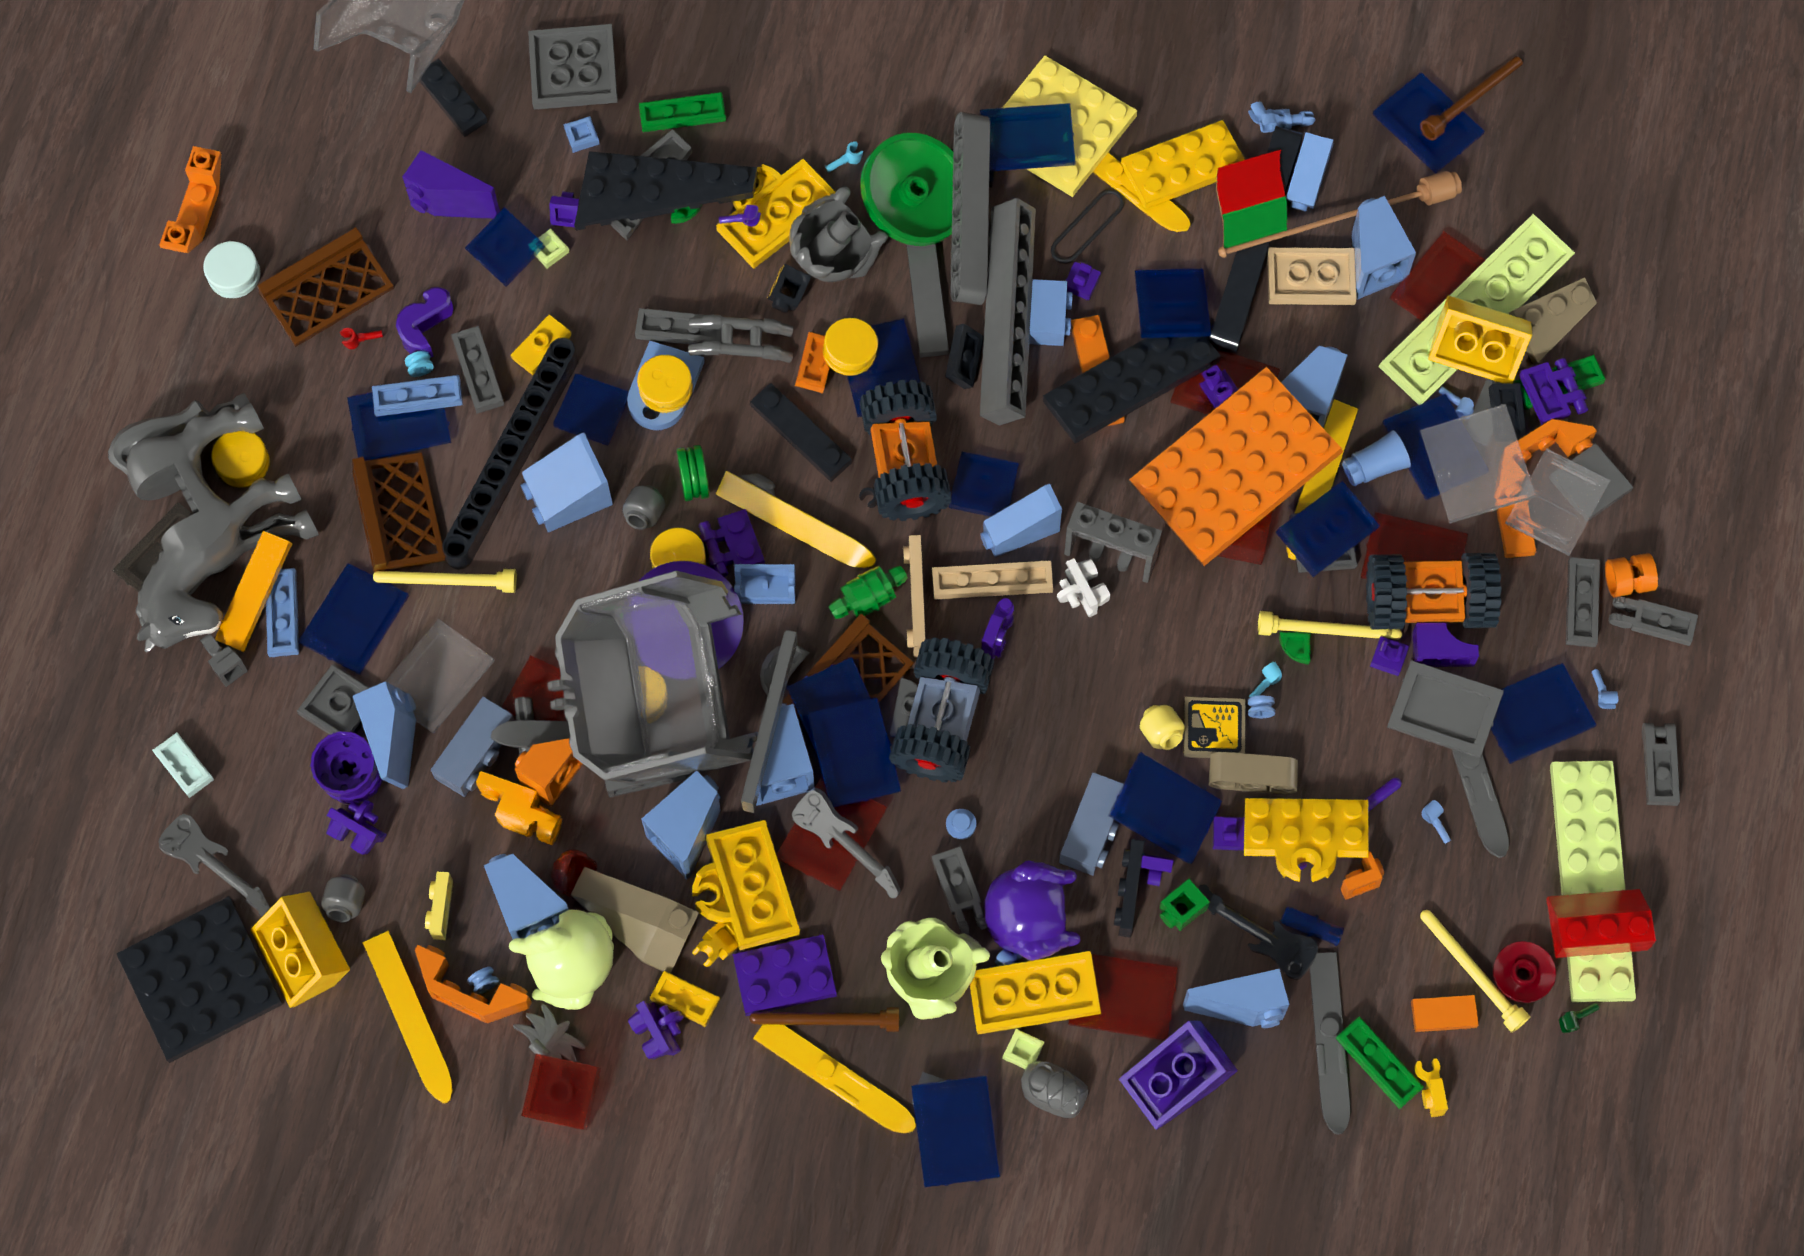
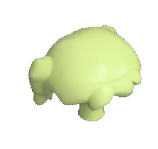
(568, 958)
(931, 965)

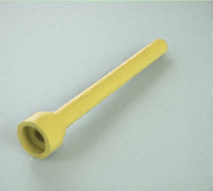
(503, 580)
(1272, 623)
(1512, 1014)

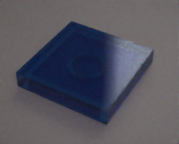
(505, 247)
(591, 409)
(983, 484)

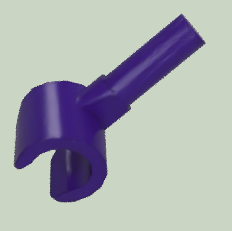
(750, 217)

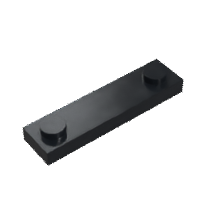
(800, 432)

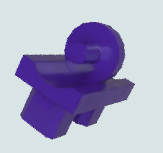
(1217, 385)
(343, 821)
(662, 1027)

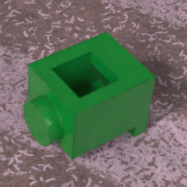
(1187, 896)

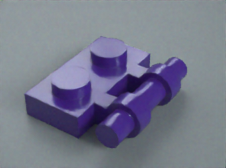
(1546, 394)
(739, 538)
(995, 633)

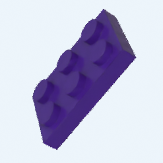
(784, 975)

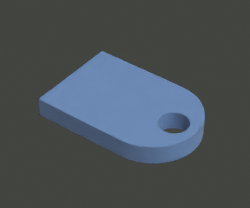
(637, 406)

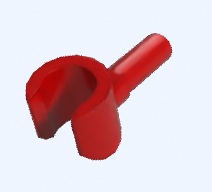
(357, 338)

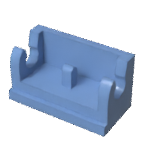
(765, 583)

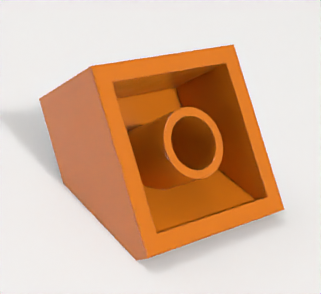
(547, 769)

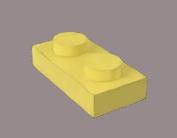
(440, 893)

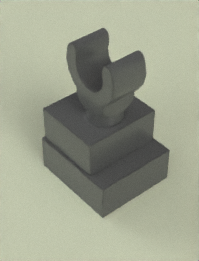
(223, 662)

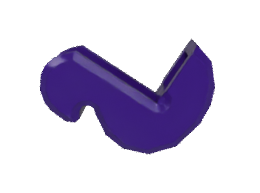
(420, 317)

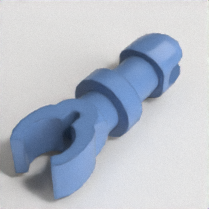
(1270, 120)

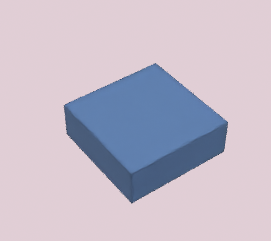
(581, 134)

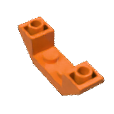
(198, 203)
(1568, 435)
(505, 1002)

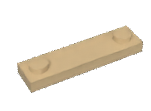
(913, 556)
(992, 580)

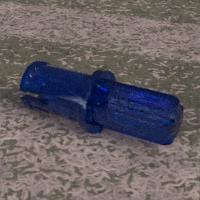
(1312, 925)

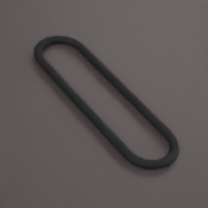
(1079, 218)

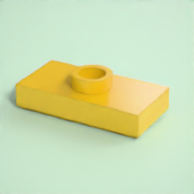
(534, 347)
(685, 997)

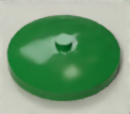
(910, 188)

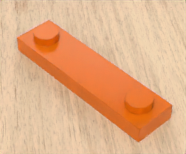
(1090, 344)

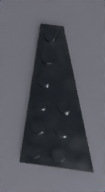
(651, 186)

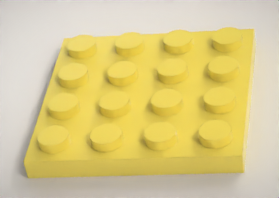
(1095, 115)

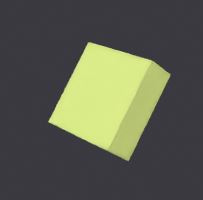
(554, 249)
(1023, 1049)

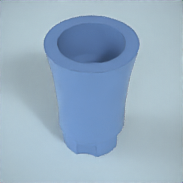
(1377, 460)

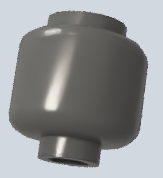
(643, 507)
(343, 898)

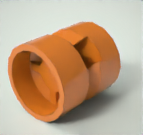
(1625, 575)

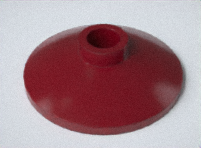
(1532, 960)

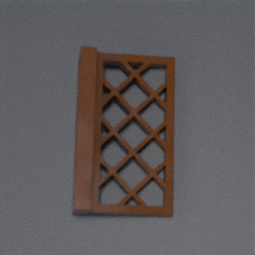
(314, 265)
(372, 518)
(847, 643)

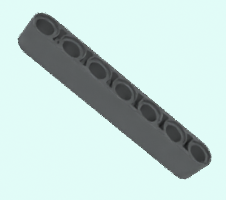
(970, 208)

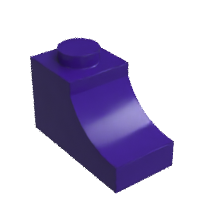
(1439, 648)

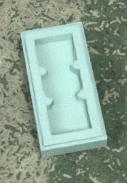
(183, 765)

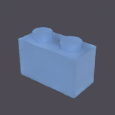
(1049, 312)

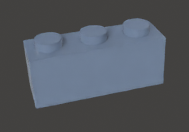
(471, 748)
(1092, 826)

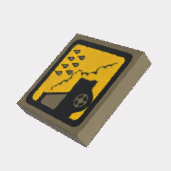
(1213, 726)

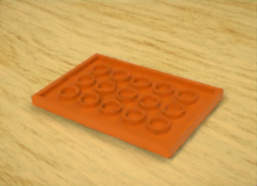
(1235, 466)

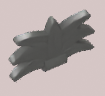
(548, 1037)

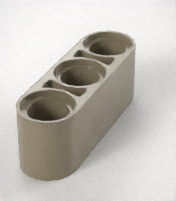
(1253, 773)

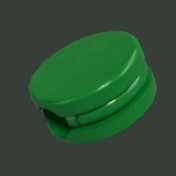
(692, 472)

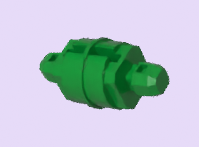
(868, 592)

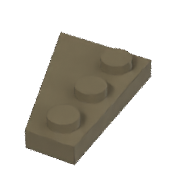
(1555, 316)

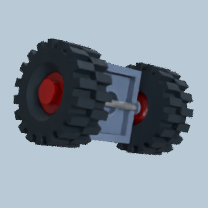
(942, 710)

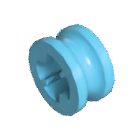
(419, 363)

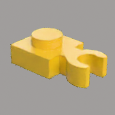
(717, 942)

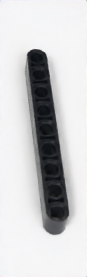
(1250, 261)
(510, 465)

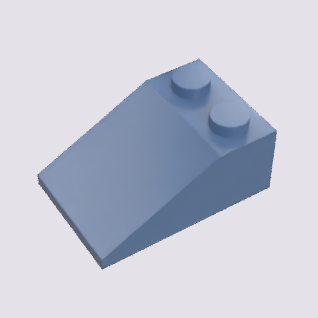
(390, 730)
(1242, 1000)

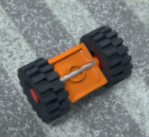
(907, 467)
(1433, 591)

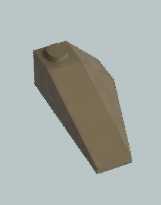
(642, 920)

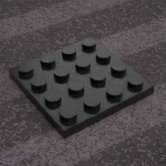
(199, 979)

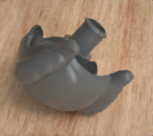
(832, 240)

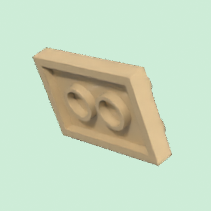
(1311, 276)

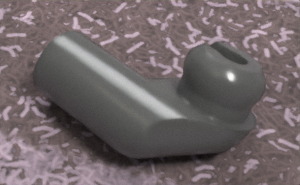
(760, 481)

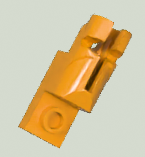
(519, 809)

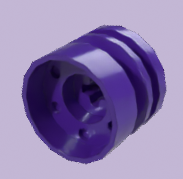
(331, 762)

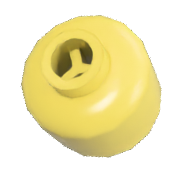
(1162, 727)

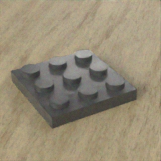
(572, 66)

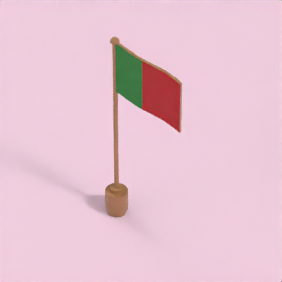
(1256, 203)

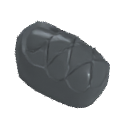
(1053, 1089)

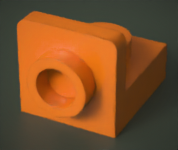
(1361, 882)

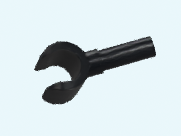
(868, 491)

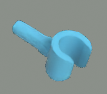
(849, 157)
(1273, 675)

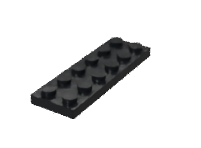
(1128, 382)

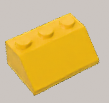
(1480, 340)
(299, 948)

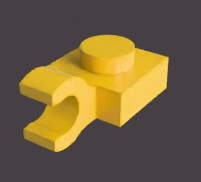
(1434, 1095)

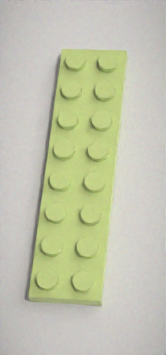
(1499, 283)
(1591, 864)

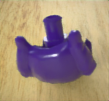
(1029, 910)

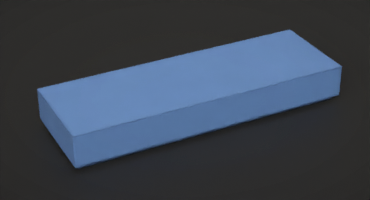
(417, 395)
(283, 615)

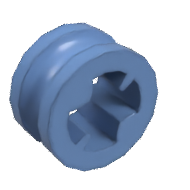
(1261, 706)
(483, 980)

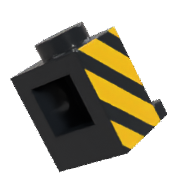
(794, 281)

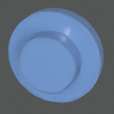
(961, 823)

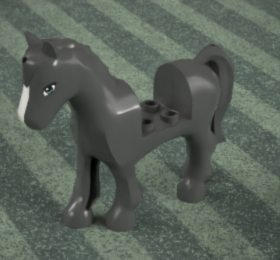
(165, 459)

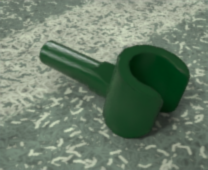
(1569, 1020)

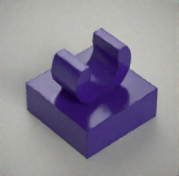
(563, 209)
(1082, 280)
(1389, 656)
(1228, 833)
(1156, 866)

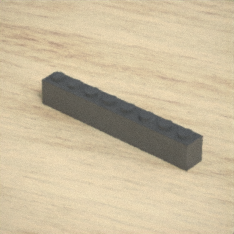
(1008, 312)

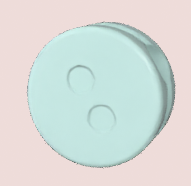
(231, 269)

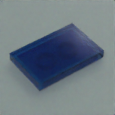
(1327, 529)

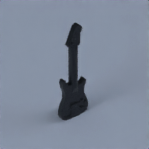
(1290, 951)

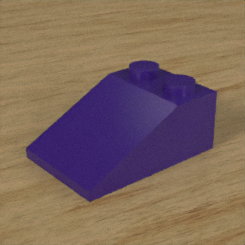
(447, 190)
(1178, 1073)

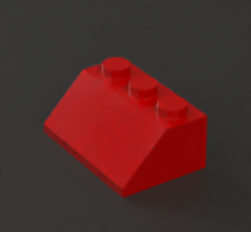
(1600, 923)

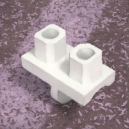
(1078, 576)

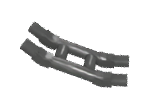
(727, 346)

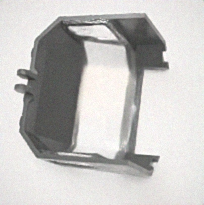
(647, 680)

